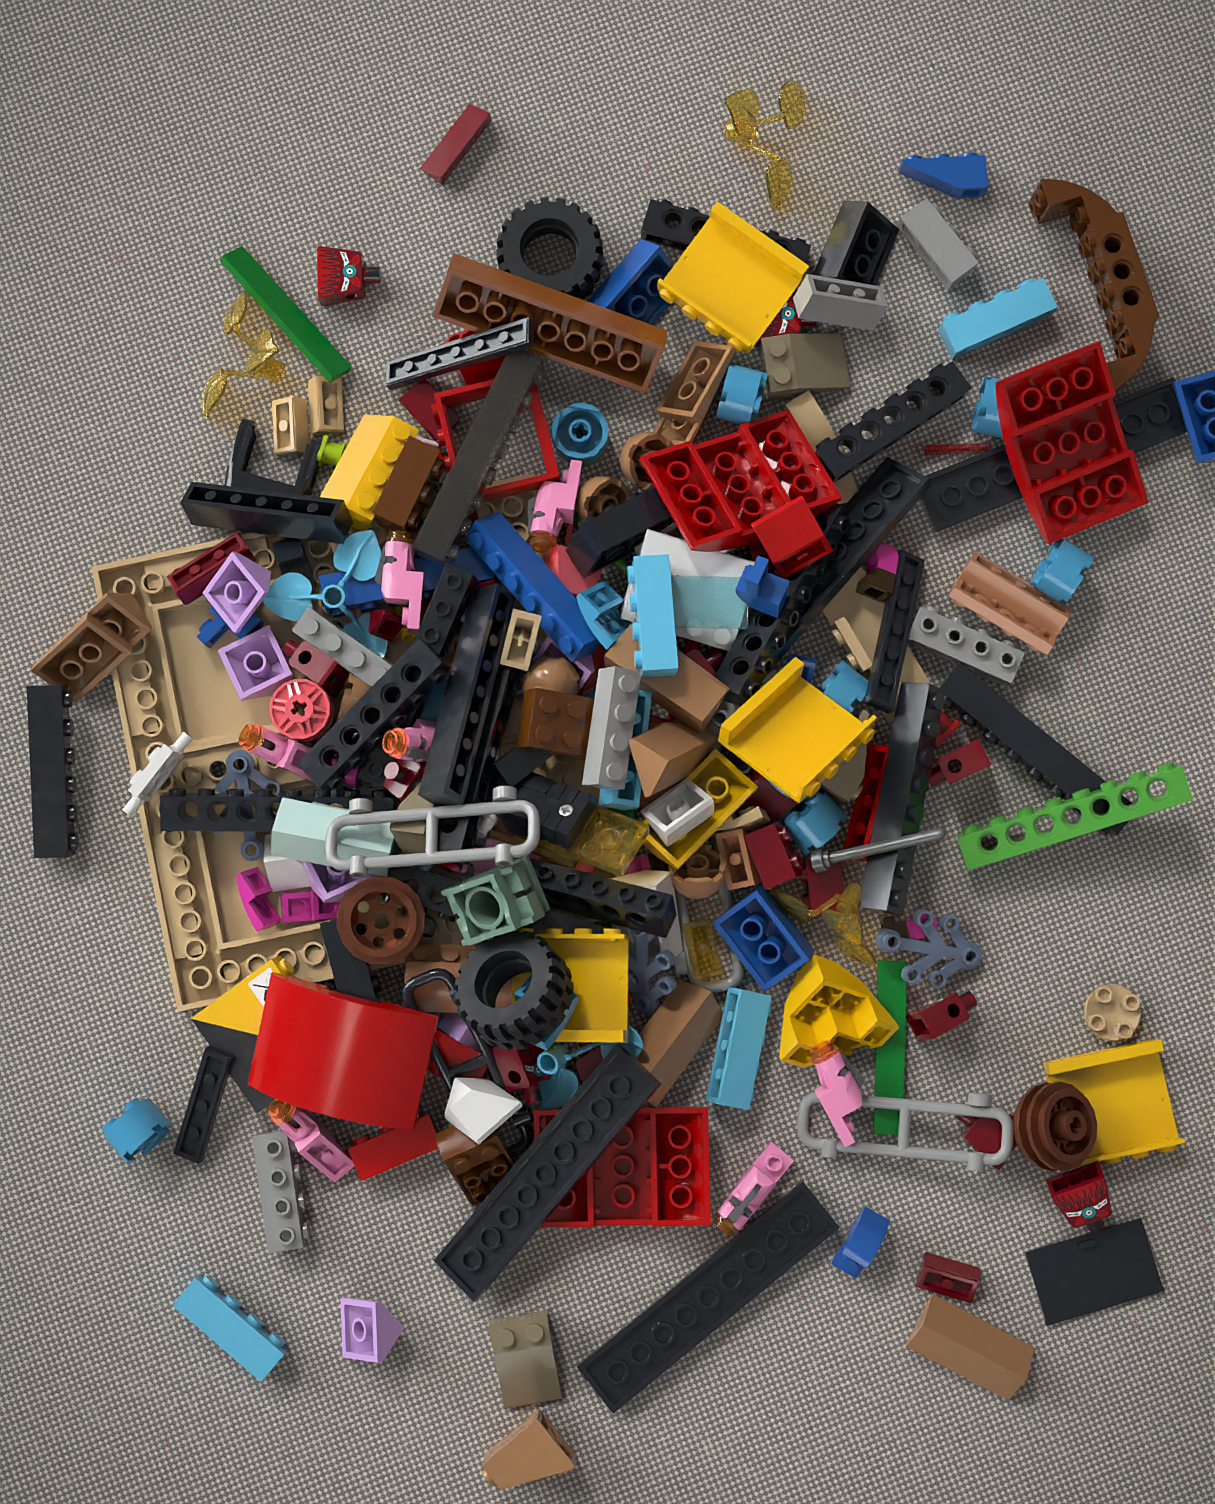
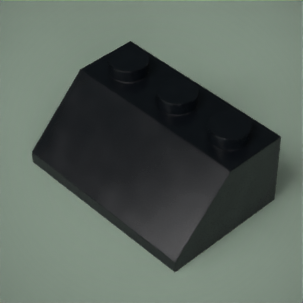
(857, 244)

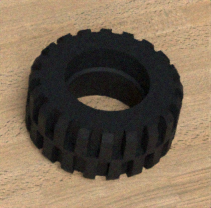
(553, 219)
(535, 1011)

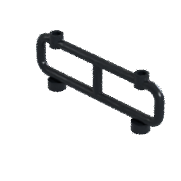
(522, 1117)

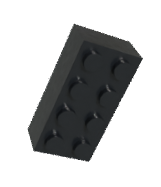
(617, 531)

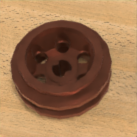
(362, 945)
(1055, 1126)

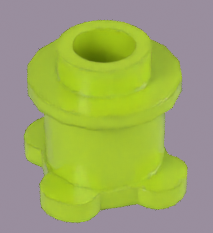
(330, 452)

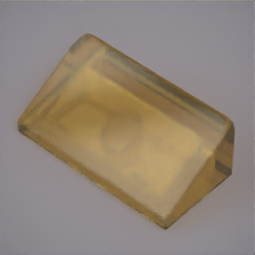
(702, 949)

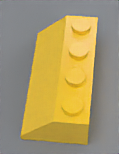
(367, 465)
(728, 790)

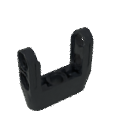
(240, 456)

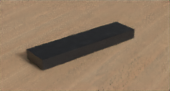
(203, 1104)

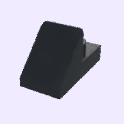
(292, 558)

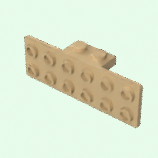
(856, 628)

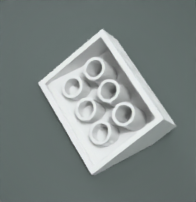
(691, 563)

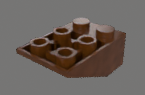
(474, 1165)

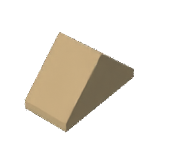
(520, 639)

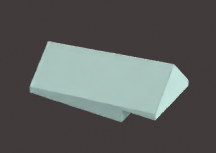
(302, 830)

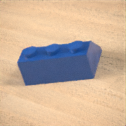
(633, 284)
(1197, 407)
(763, 937)

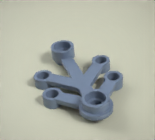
(241, 778)
(934, 949)
(645, 997)

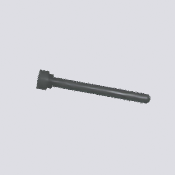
(824, 859)

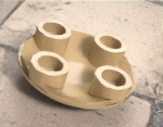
(1112, 1012)

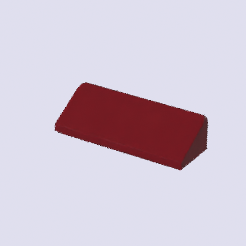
(456, 143)
(196, 575)

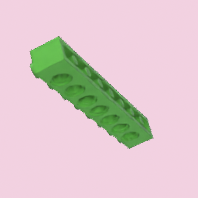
(1175, 793)

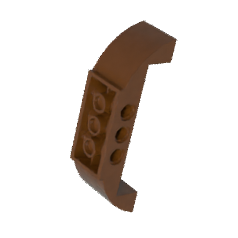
(1112, 268)

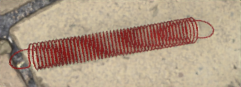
(947, 448)

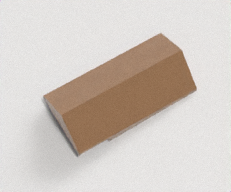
(693, 391)
(94, 644)
(689, 695)
(669, 753)
(677, 1033)
(971, 1347)

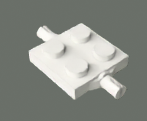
(161, 765)

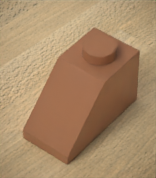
(739, 863)

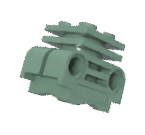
(497, 901)

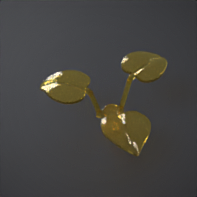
(743, 128)
(259, 360)
(845, 921)

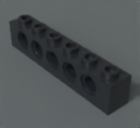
(662, 210)
(944, 378)
(338, 739)
(606, 899)

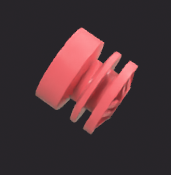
(319, 711)

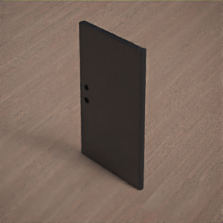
(1097, 1275)

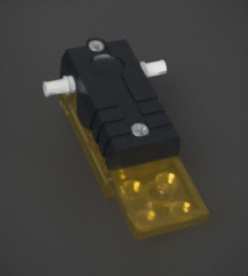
(569, 826)

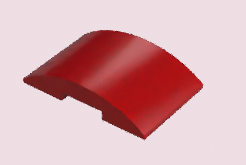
(1068, 443)
(737, 479)
(342, 1053)
(646, 1176)

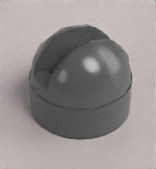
(429, 927)

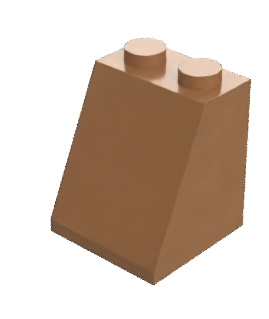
(528, 1454)

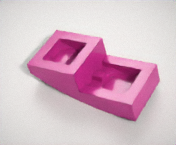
(253, 893)
(306, 907)

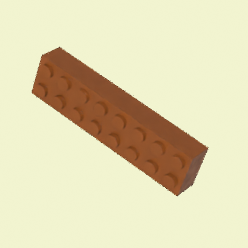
(564, 325)

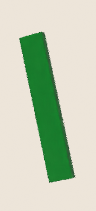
(285, 314)
(891, 1055)

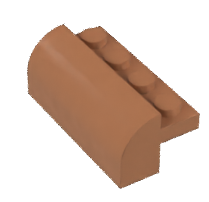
(1009, 603)
(435, 995)

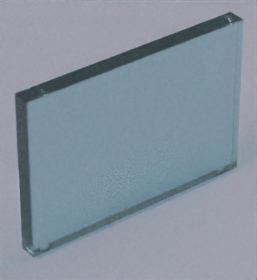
(708, 603)

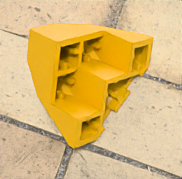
(831, 1006)

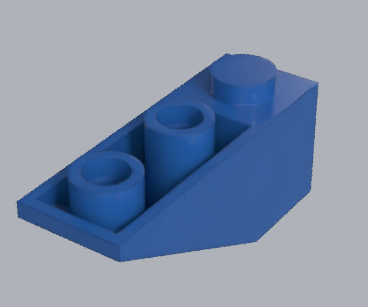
(956, 176)

